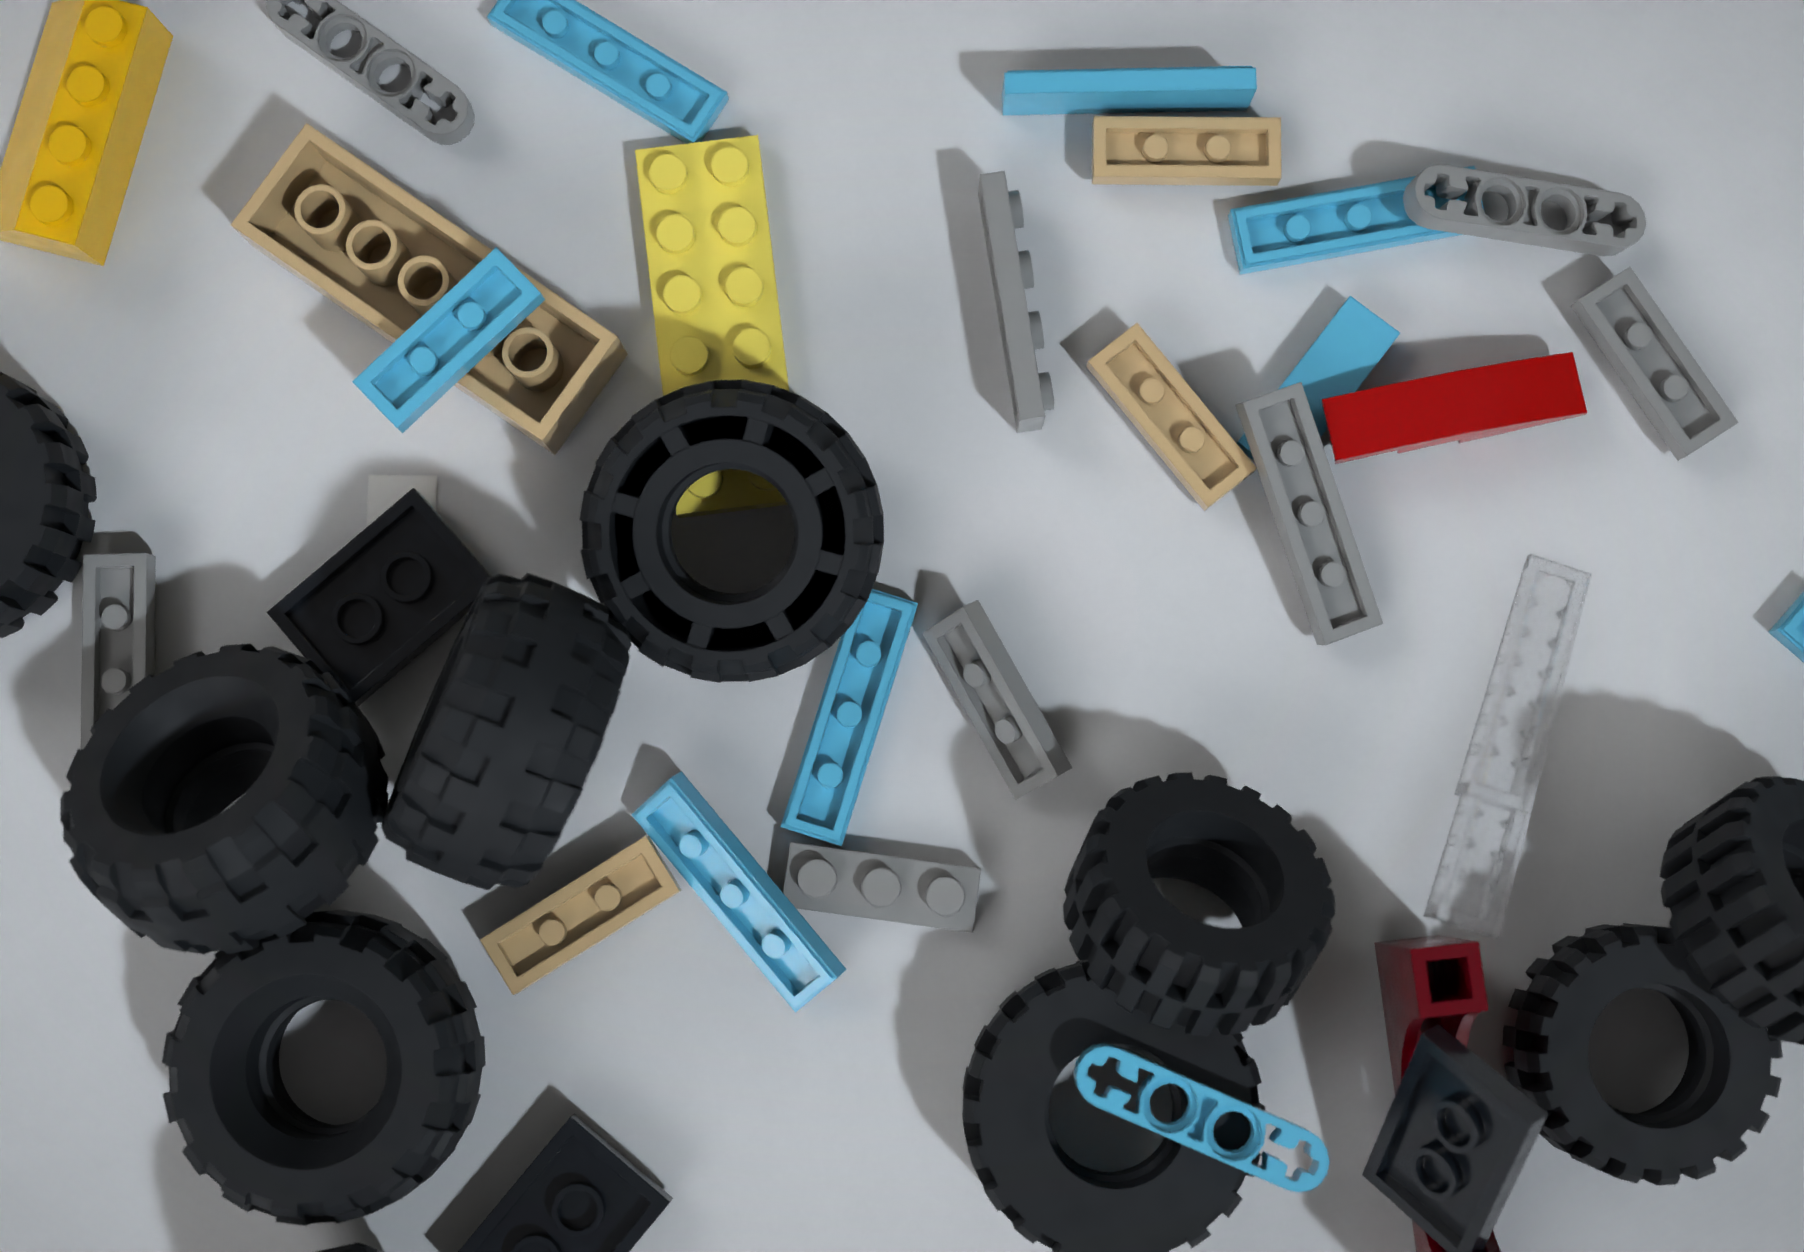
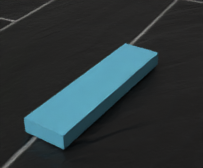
(614, 63)
(1128, 90)
(1327, 226)
(849, 719)
(738, 891)

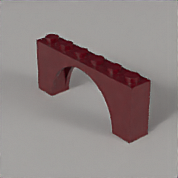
(1423, 986)

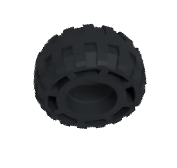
(752, 430)
(508, 733)
(185, 748)
(231, 1087)

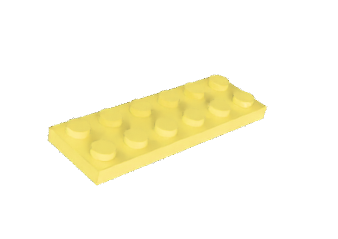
(713, 288)

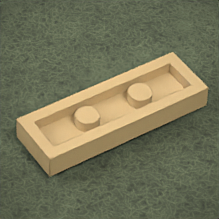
(1186, 150)
(1171, 416)
(580, 915)

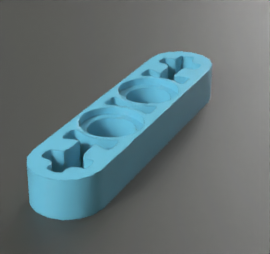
(1202, 1111)

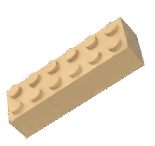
(396, 258)

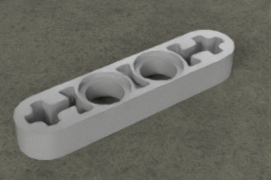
(371, 60)
(1524, 204)

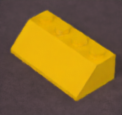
(81, 127)

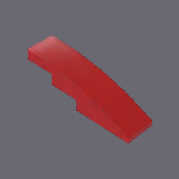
(1454, 407)

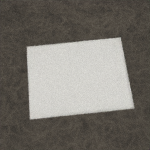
(388, 489)

